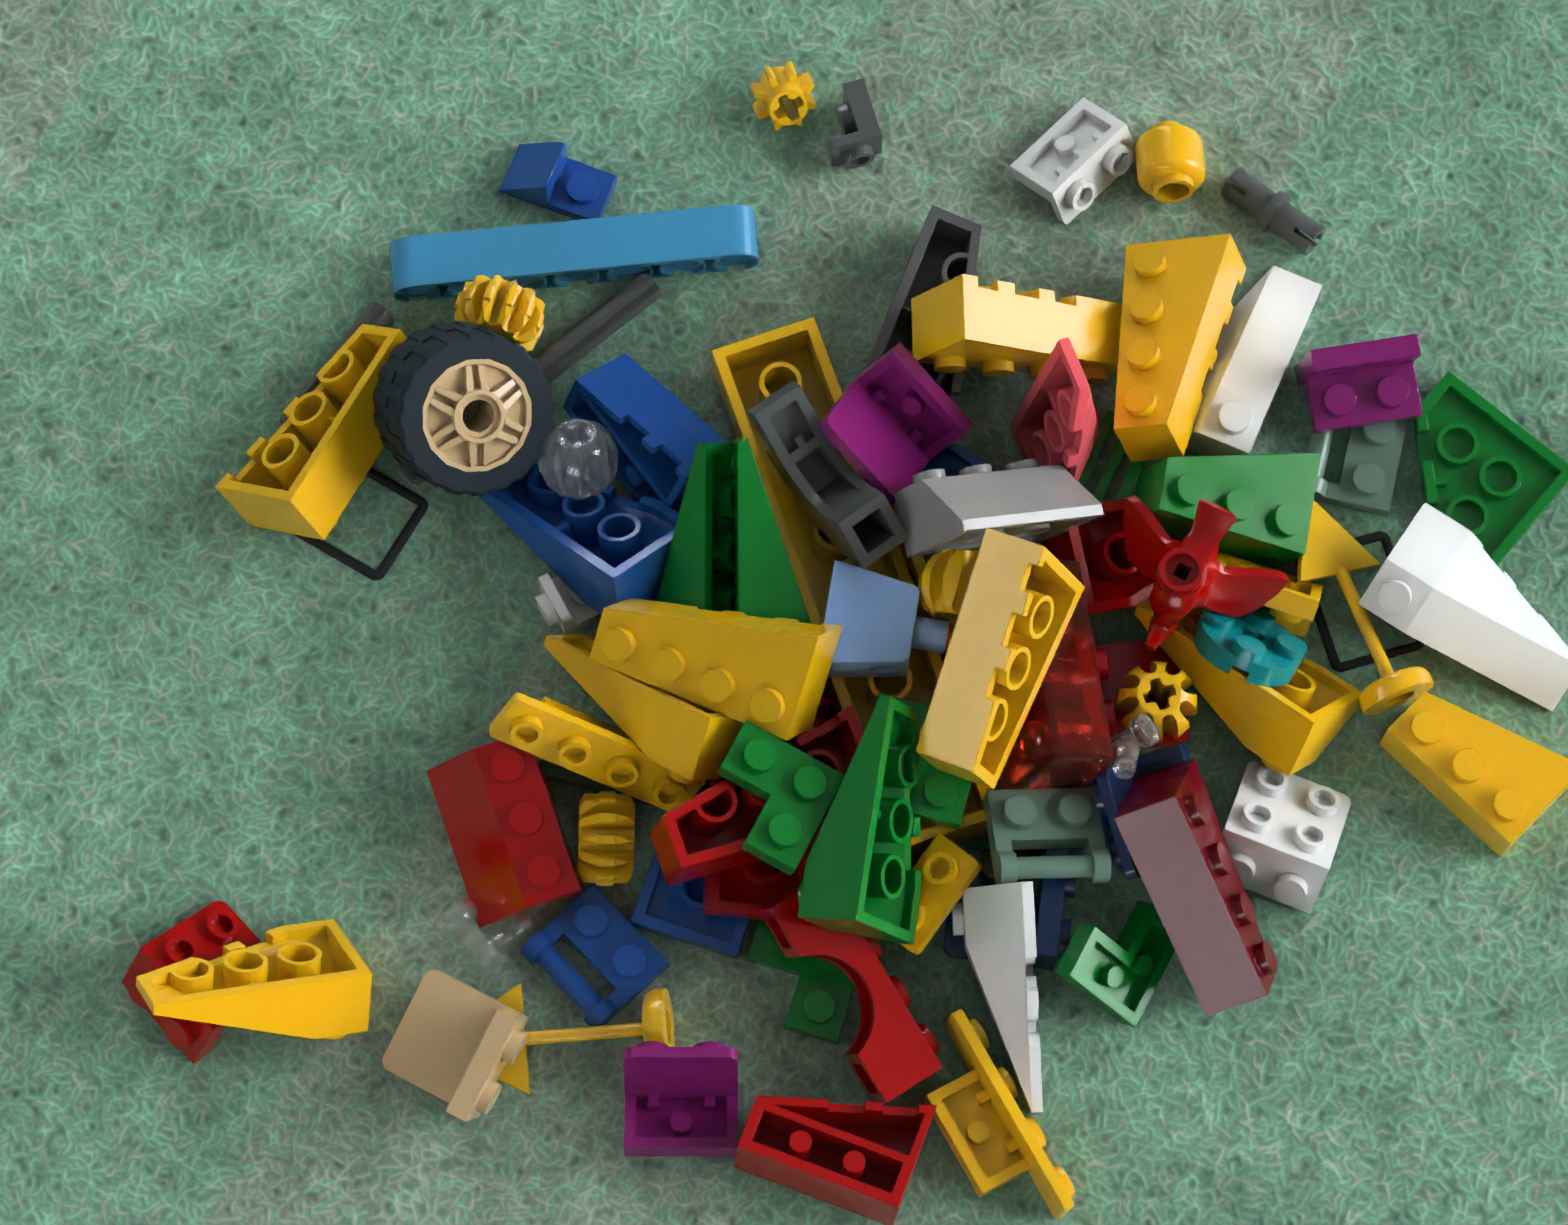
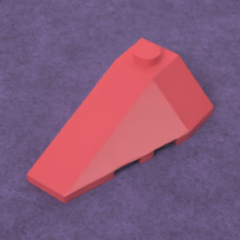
(1058, 414)

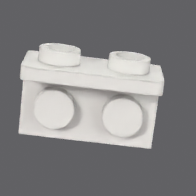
(1076, 159)

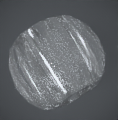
(579, 459)

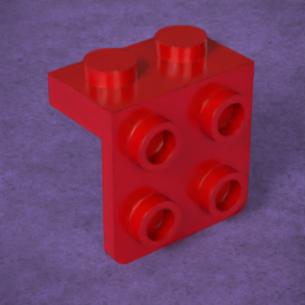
(197, 937)

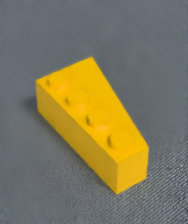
(1169, 329)
(1011, 331)
(997, 656)

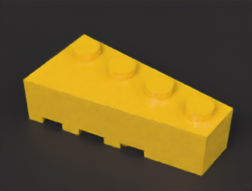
(324, 447)
(722, 660)

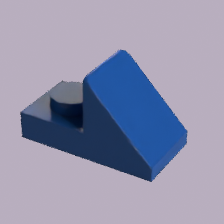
(553, 181)

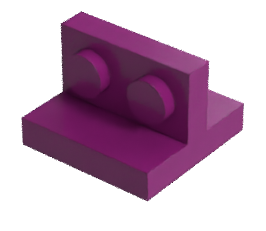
(1361, 383)

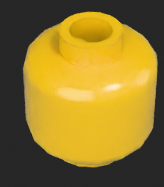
(1169, 162)

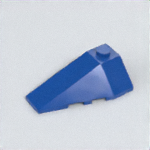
(595, 545)

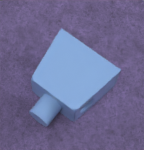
(877, 623)

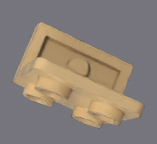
(456, 1044)

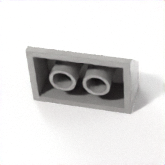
(1017, 501)

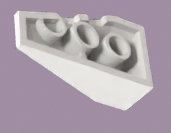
(1251, 362)
(1459, 602)
(1002, 952)

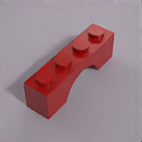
(889, 1046)

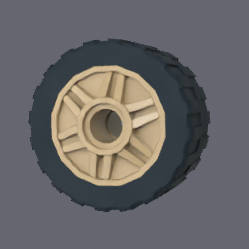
(463, 408)

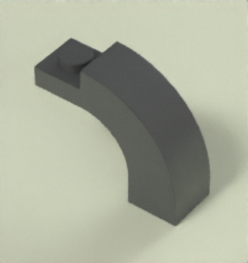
(822, 481)

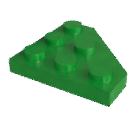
(1483, 467)

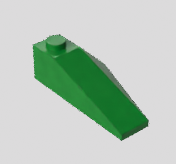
(702, 546)
(762, 568)
(861, 860)

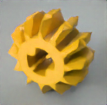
(502, 309)
(605, 838)

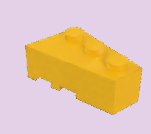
(1477, 768)

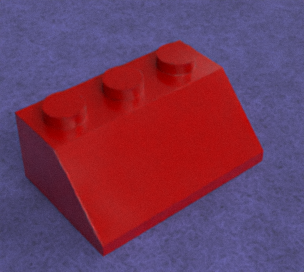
(504, 831)

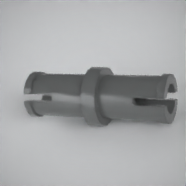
(1273, 211)

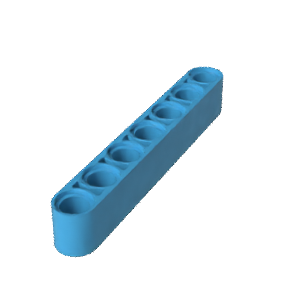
(576, 250)

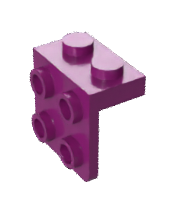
(893, 421)
(681, 1100)

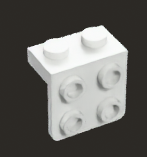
(1284, 834)

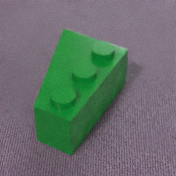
(1264, 491)

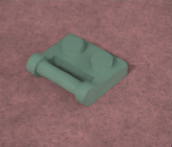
(1367, 467)
(1046, 821)

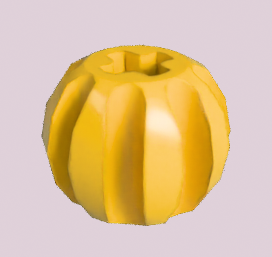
(945, 582)
(1165, 688)

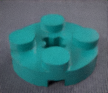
(1251, 644)

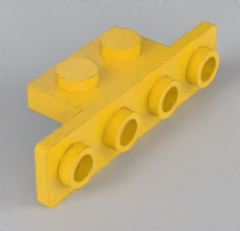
(587, 748)
(988, 1127)

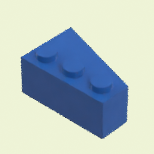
(648, 425)

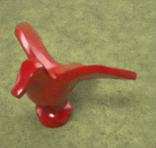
(1188, 570)

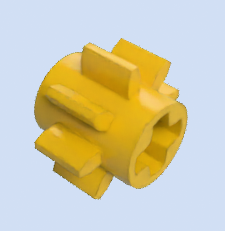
(780, 82)

